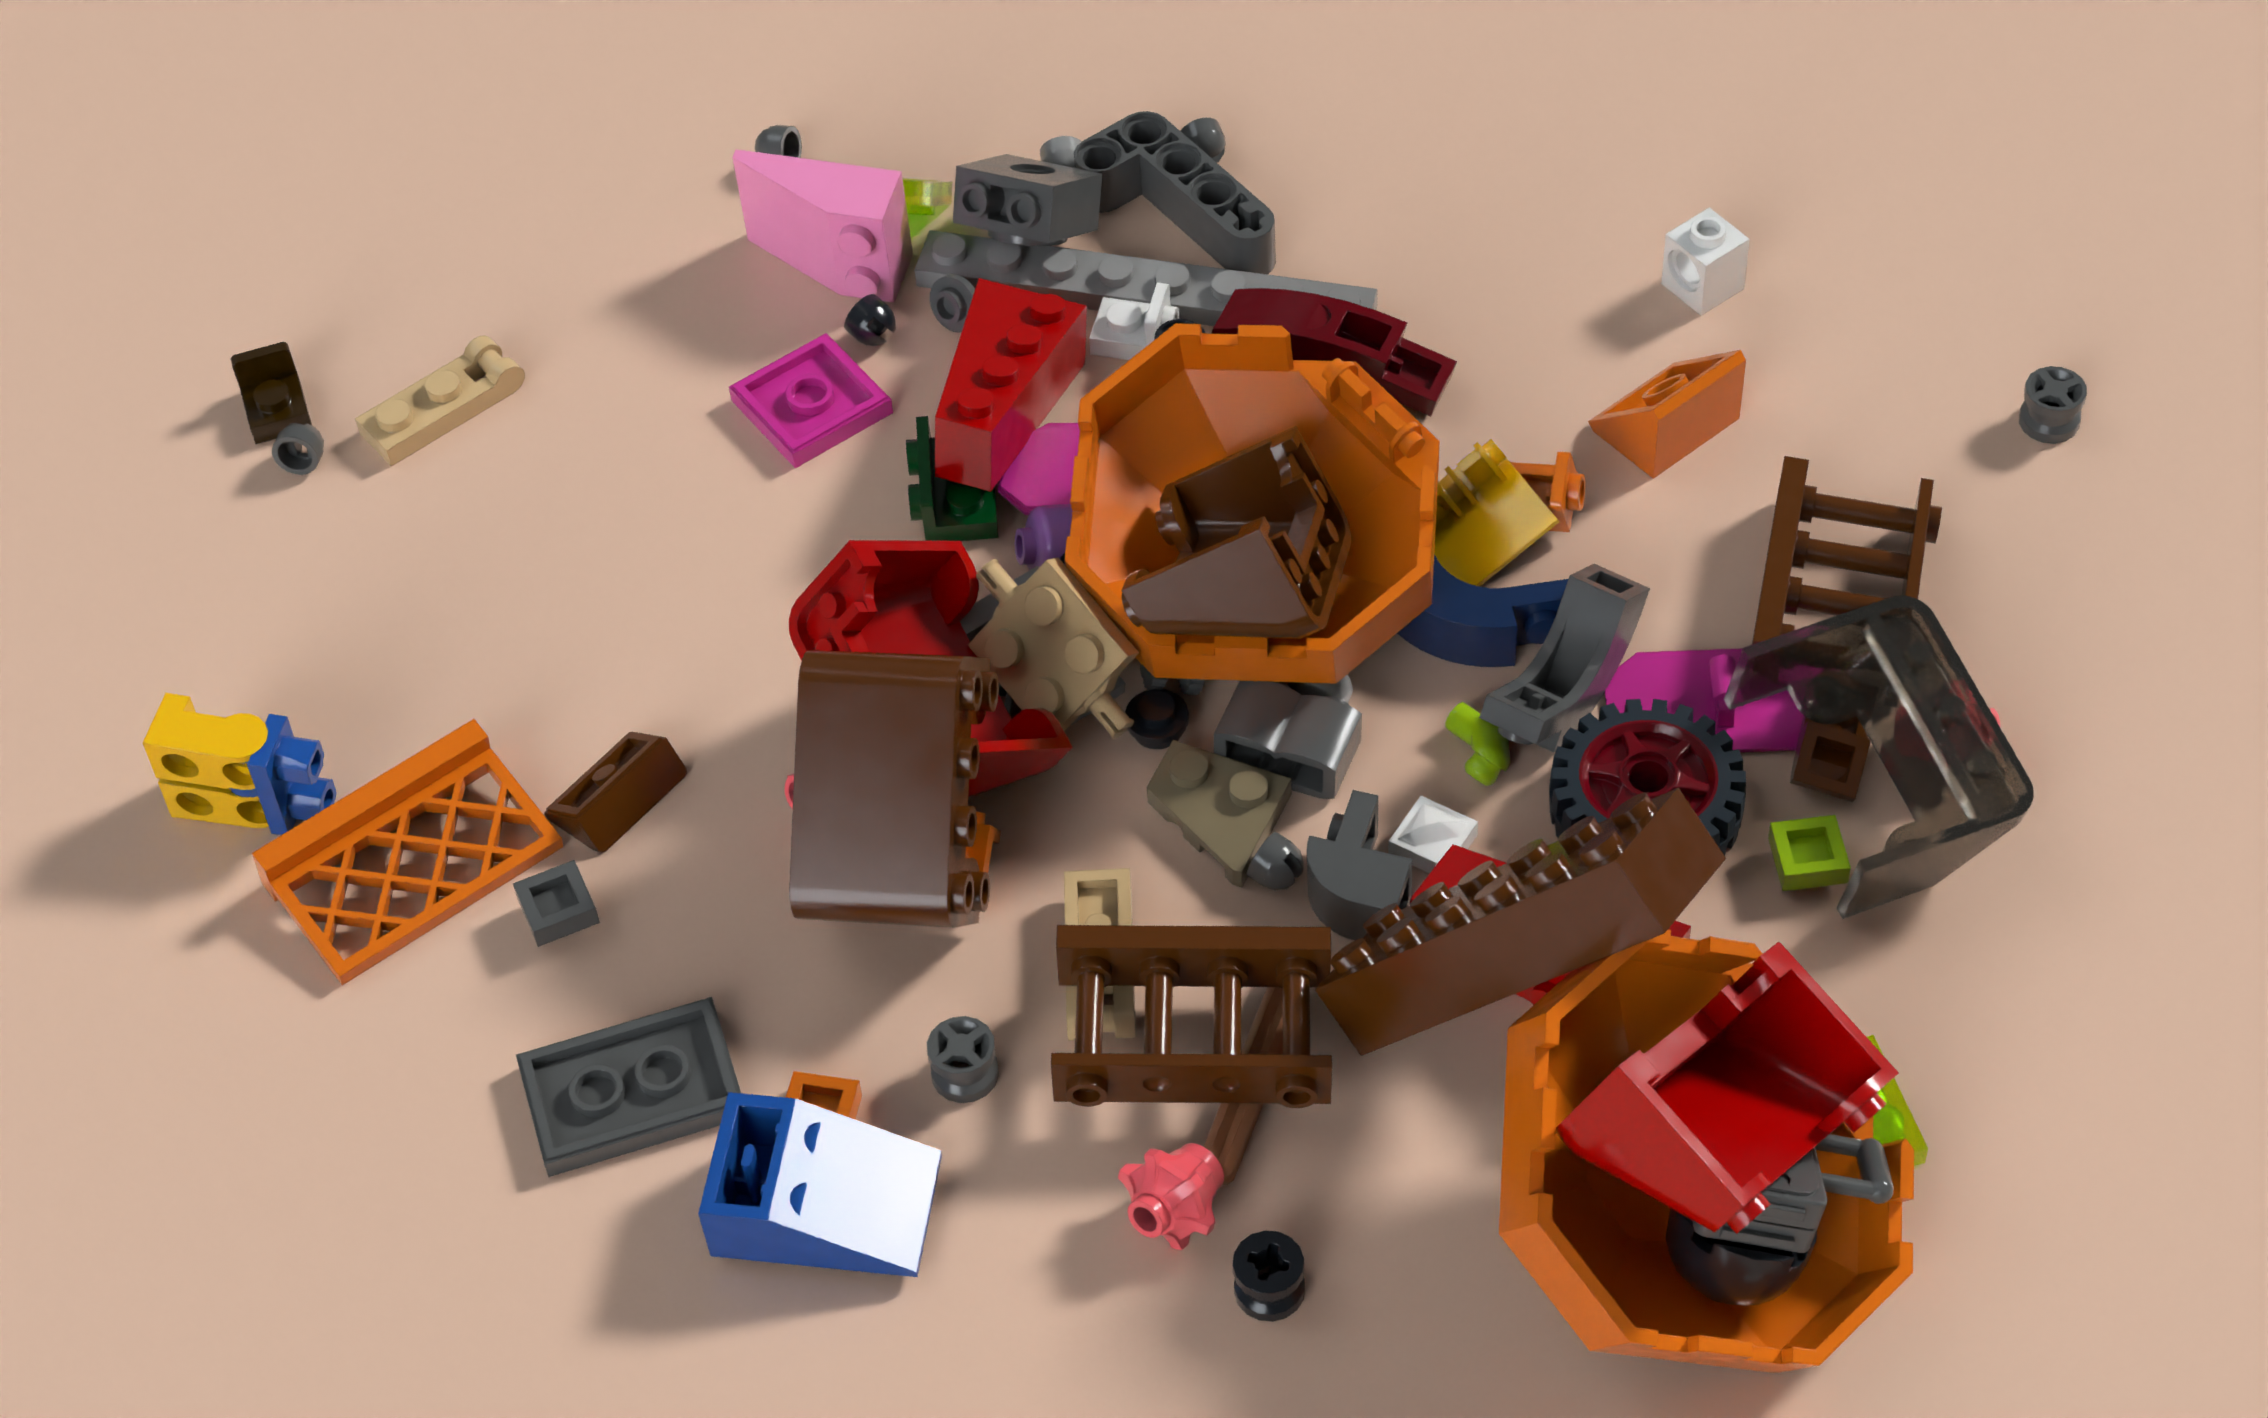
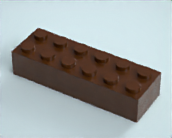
(1521, 921)

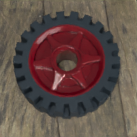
(1649, 753)

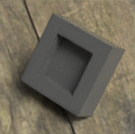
(556, 903)

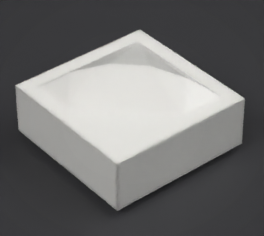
(1430, 832)

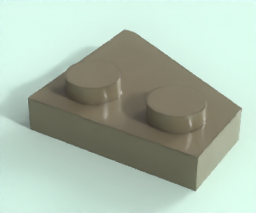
(1218, 804)

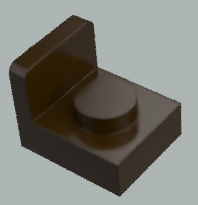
(270, 390)

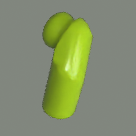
(1490, 746)

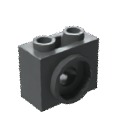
(1027, 200)

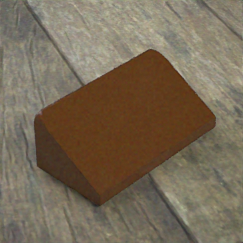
(618, 790)

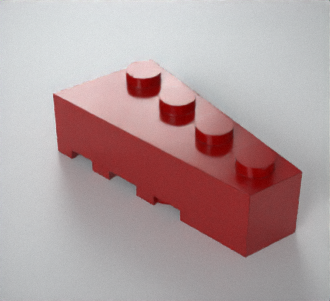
(1005, 379)

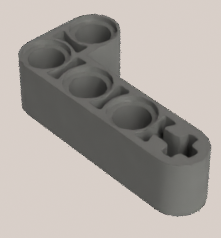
(1156, 160)

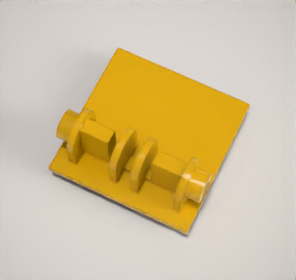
(1486, 515)

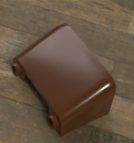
(1254, 545)

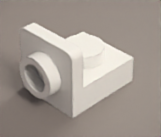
(1129, 326)

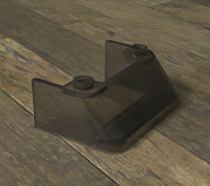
(1925, 722)

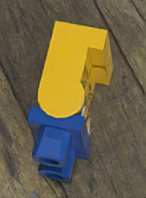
(235, 767)

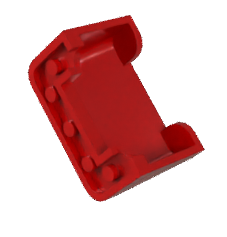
(912, 602)
(1732, 1096)

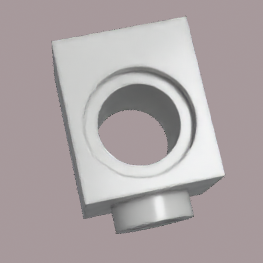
(1705, 261)

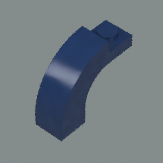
(1483, 623)

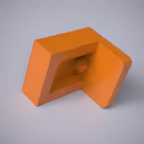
(1557, 487)

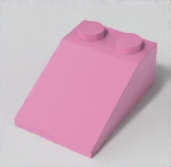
(828, 220)

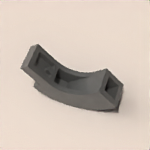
(1574, 661)

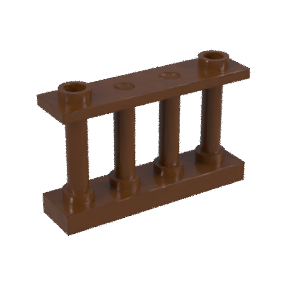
(1794, 548)
(1193, 958)

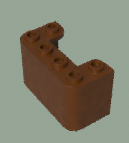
(887, 788)

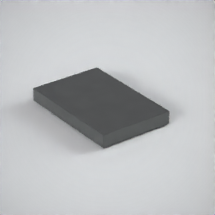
(628, 1086)

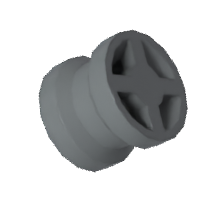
(2052, 404)
(967, 1042)

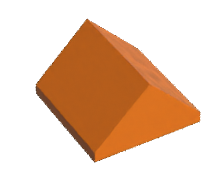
(1675, 411)

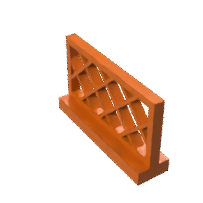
(390, 804)

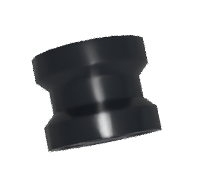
(1274, 1293)

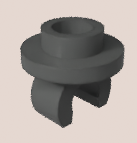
(951, 301)

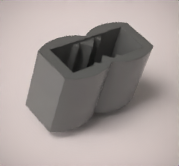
(1290, 735)

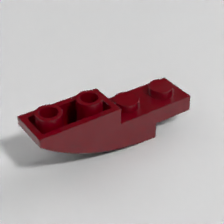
(1334, 328)

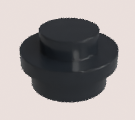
(1157, 718)

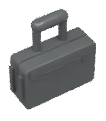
(1801, 1198)

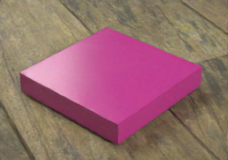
(810, 400)

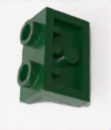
(946, 507)

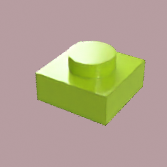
(1809, 852)

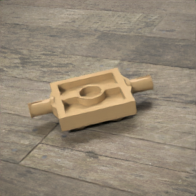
(1054, 645)

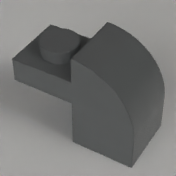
(1349, 877)

